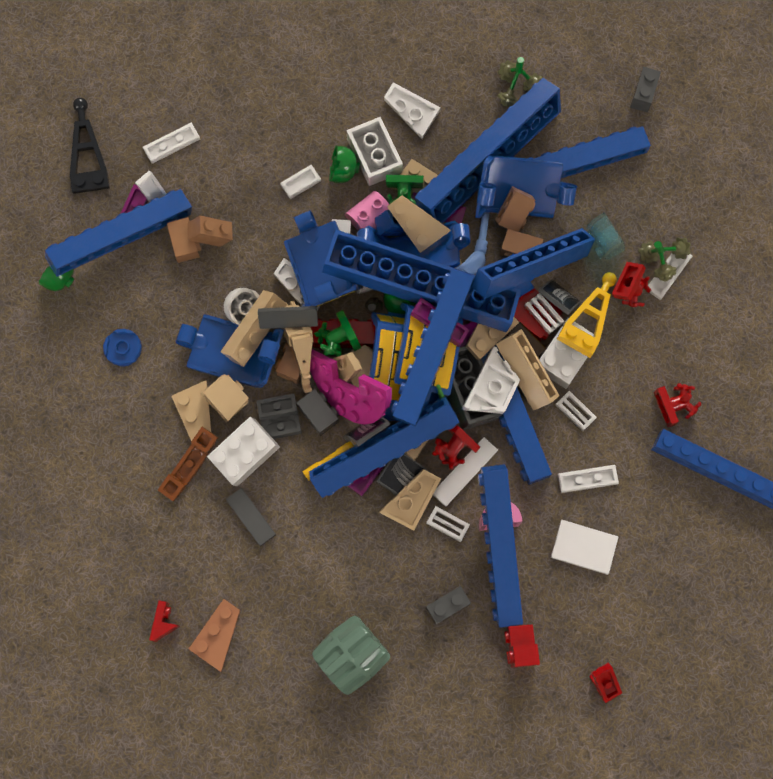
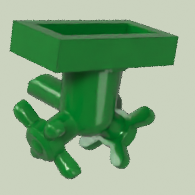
(404, 185)
(337, 336)

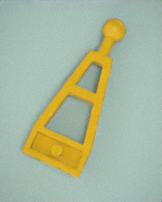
(579, 339)

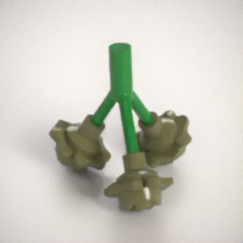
(511, 71)
(650, 252)

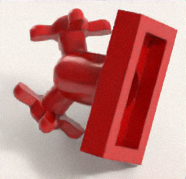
(631, 284)
(671, 405)
(454, 446)

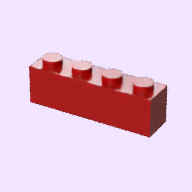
(363, 330)

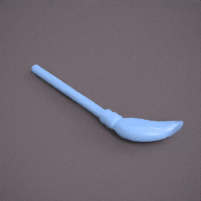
(477, 258)

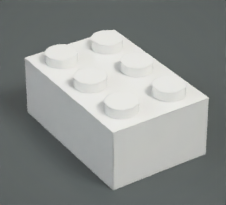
(374, 151)
(563, 361)
(243, 451)

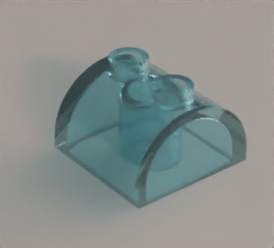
(606, 237)

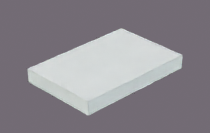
(584, 547)

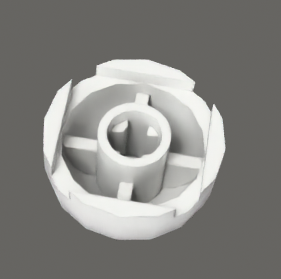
(239, 303)

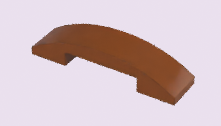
(189, 464)

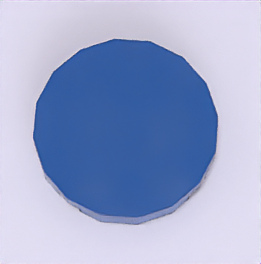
(119, 352)

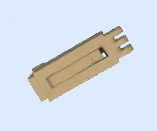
(301, 340)

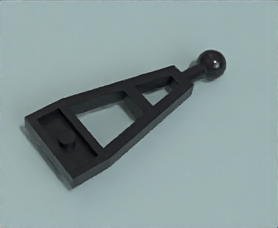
(87, 180)

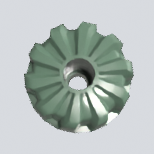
(350, 655)

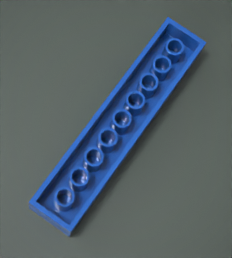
(504, 138)
(411, 278)

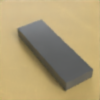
(287, 317)
(250, 517)

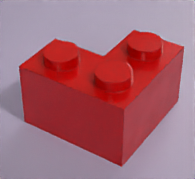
(522, 646)

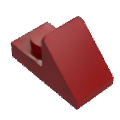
(160, 627)
(606, 682)

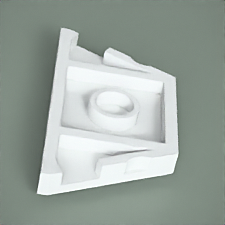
(493, 386)

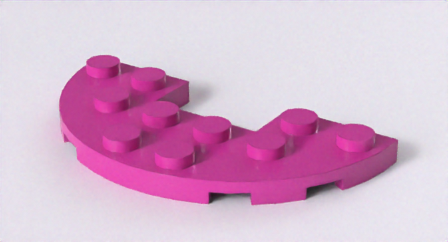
(356, 404)

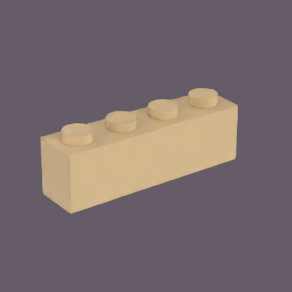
(248, 333)
(527, 366)

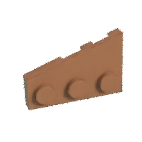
(215, 637)

